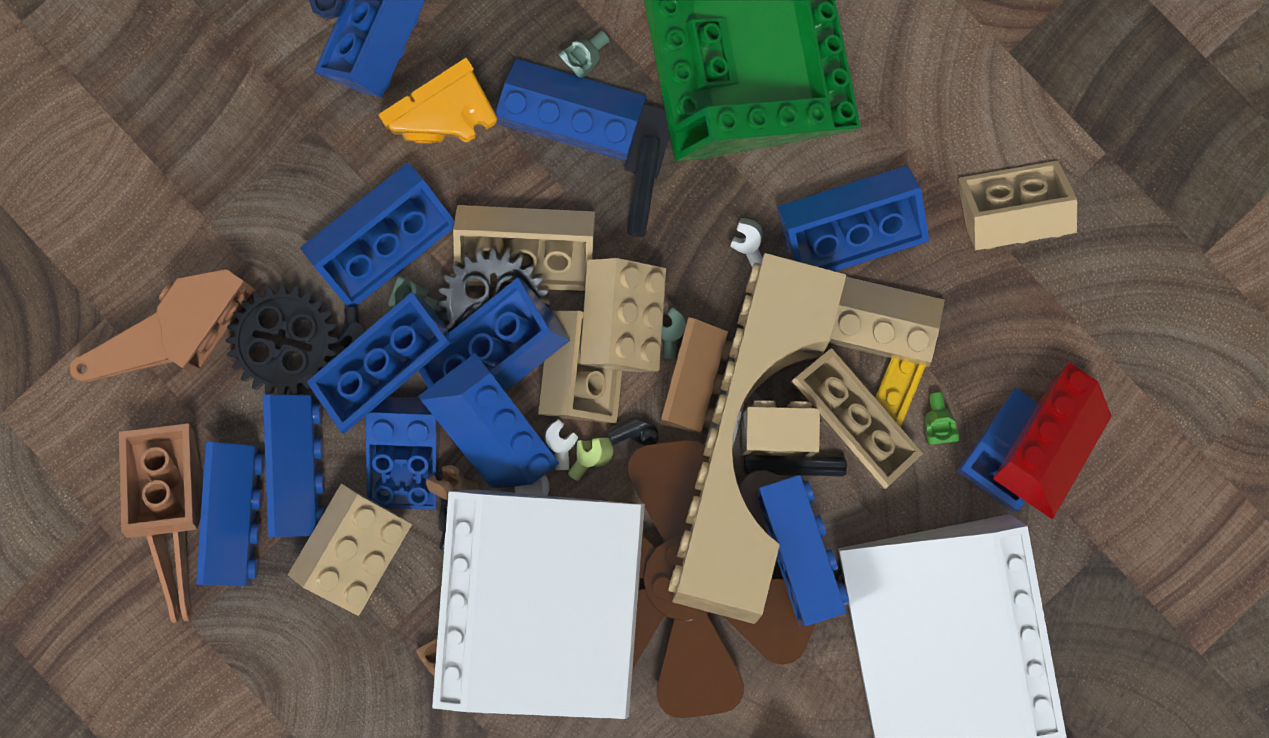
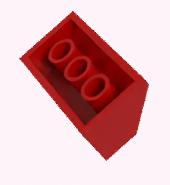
(1056, 441)

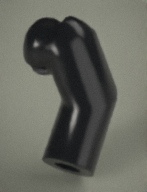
(635, 429)

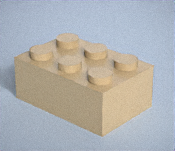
(623, 315)
(780, 430)
(349, 550)

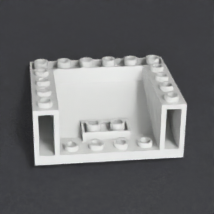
(538, 605)
(953, 633)

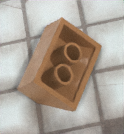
(696, 377)

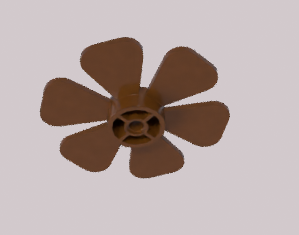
(697, 668)

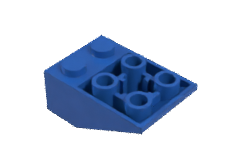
(993, 446)
(401, 453)

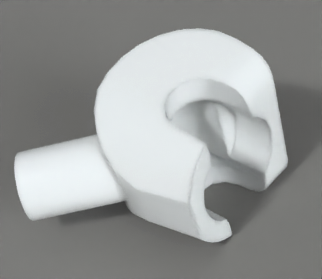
(752, 241)
(559, 445)

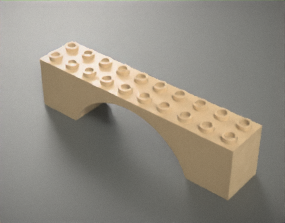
(727, 552)

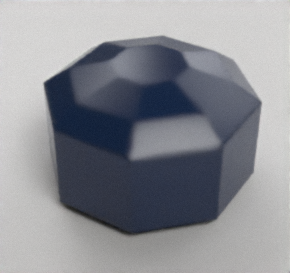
(327, 8)

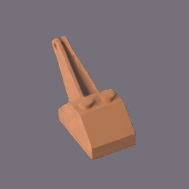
(183, 331)
(160, 496)

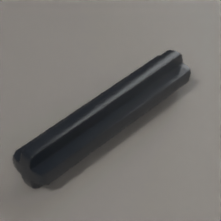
(643, 186)
(796, 465)

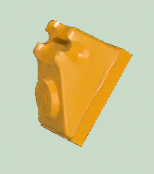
(442, 108)

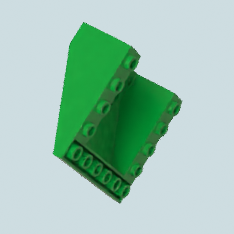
(750, 73)

